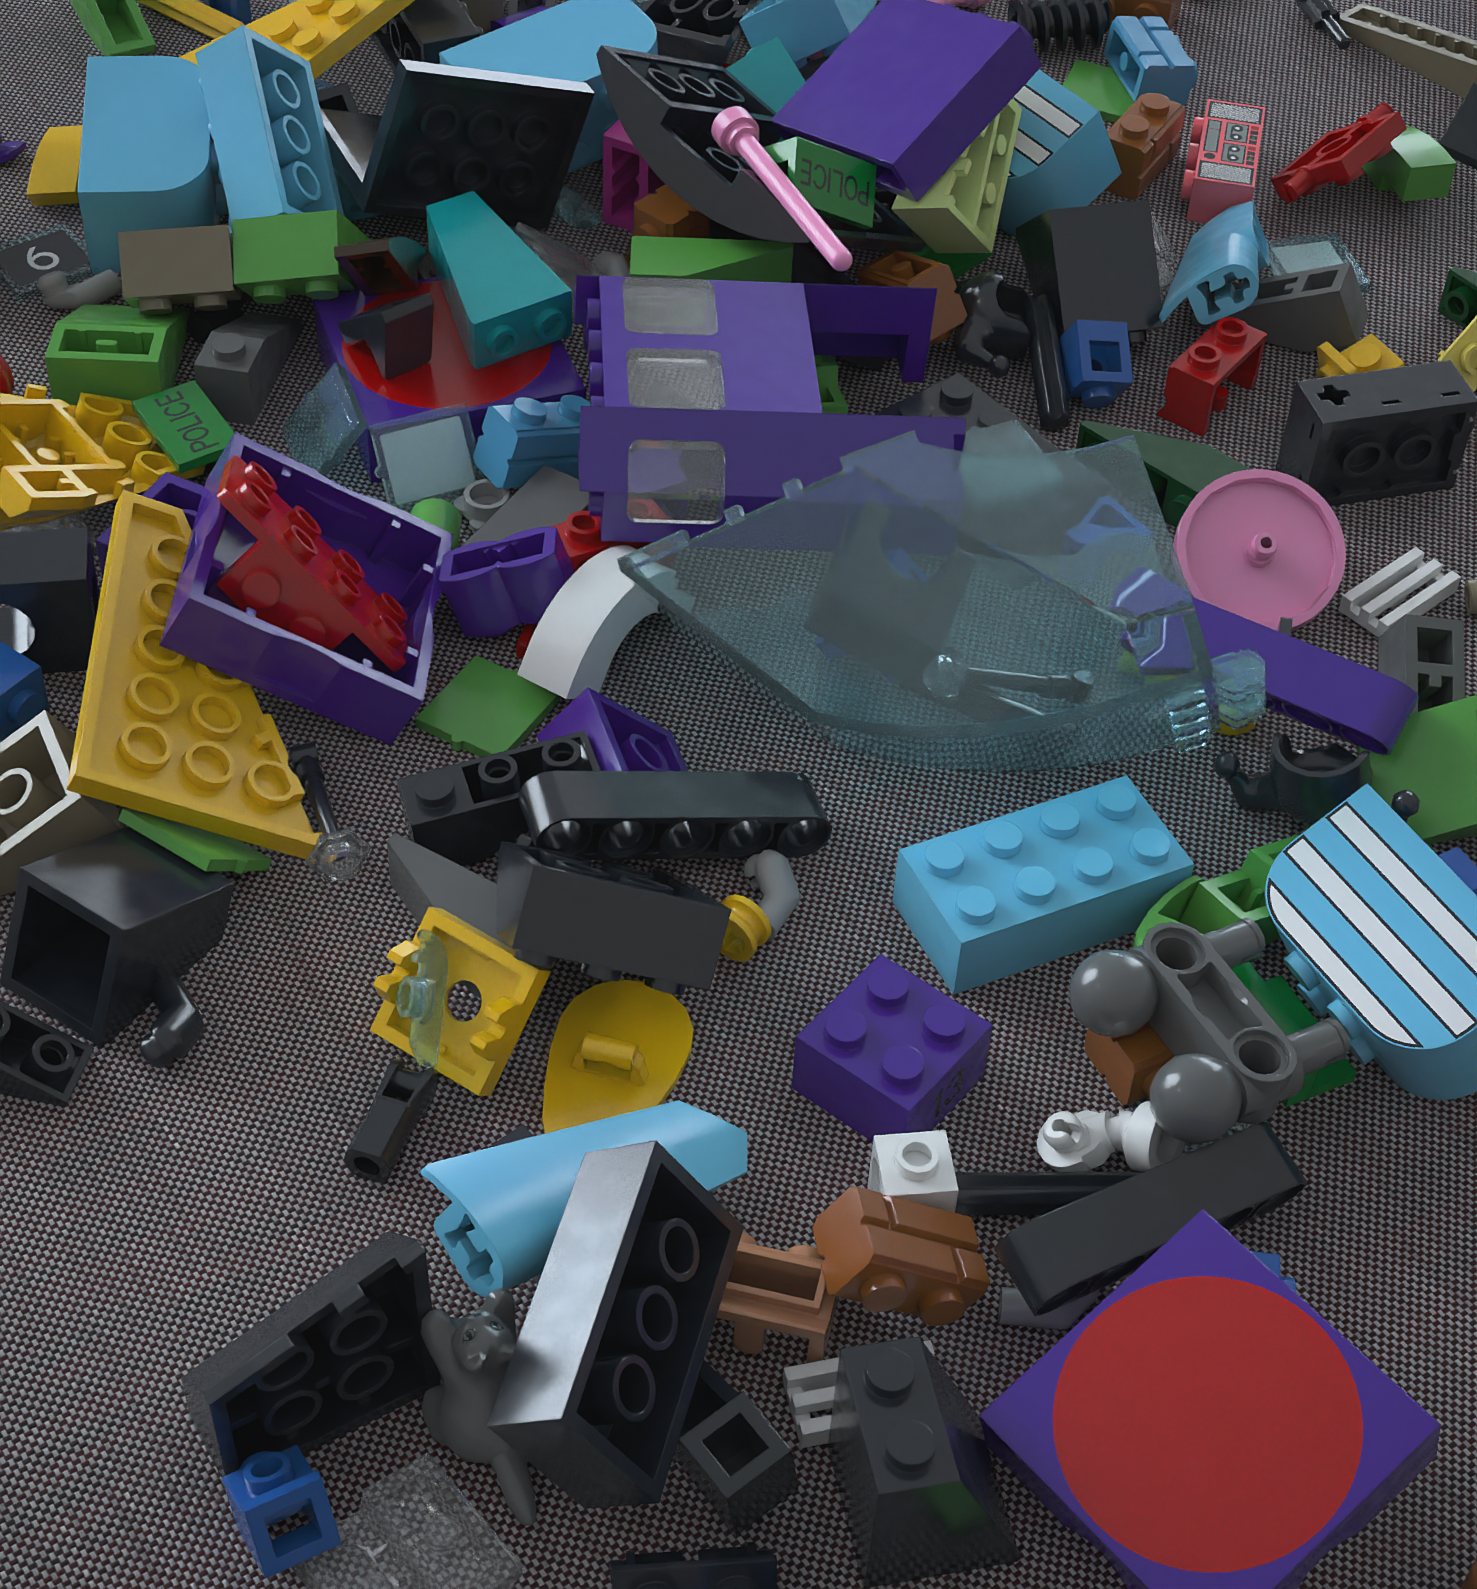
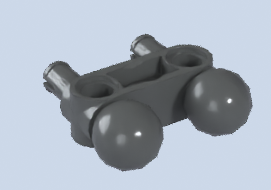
(1225, 1047)

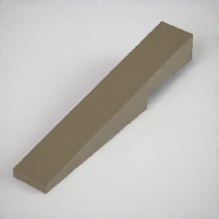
(1425, 49)

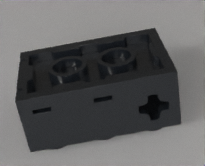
(1378, 432)

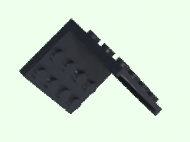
(460, 134)

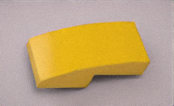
(56, 167)

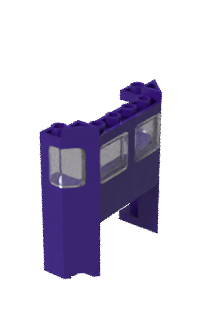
(716, 394)

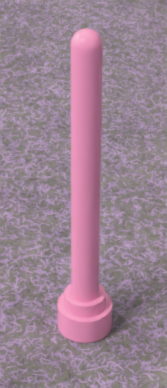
(739, 136)

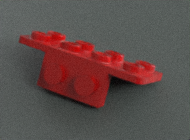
(298, 577)

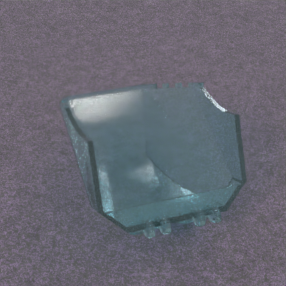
(961, 610)

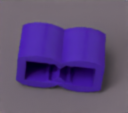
(505, 580)

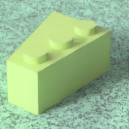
(966, 201)

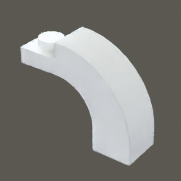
(584, 627)

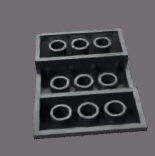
(669, 118)

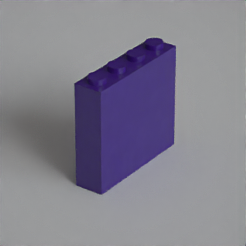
(911, 90)

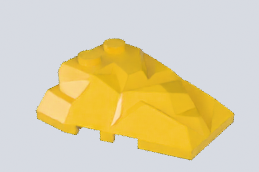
(72, 456)

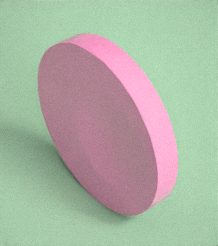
(1261, 547)

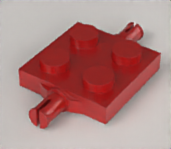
(1340, 154)

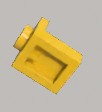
(1363, 356)

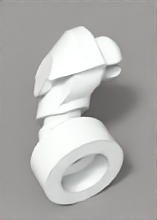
(1088, 1138)

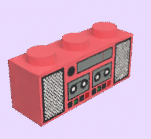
(1222, 158)

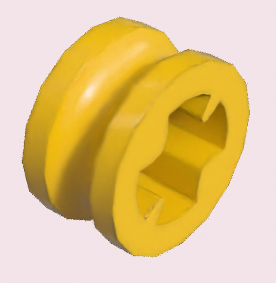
(745, 929)

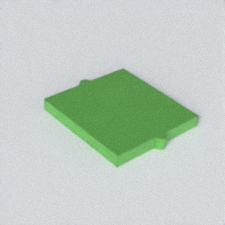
(1099, 88)
(486, 709)
(198, 846)

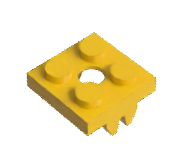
(477, 1049)

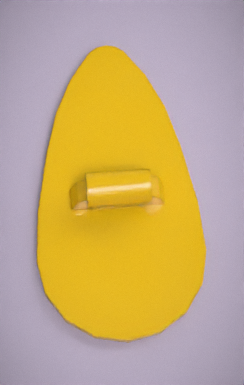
(614, 1053)

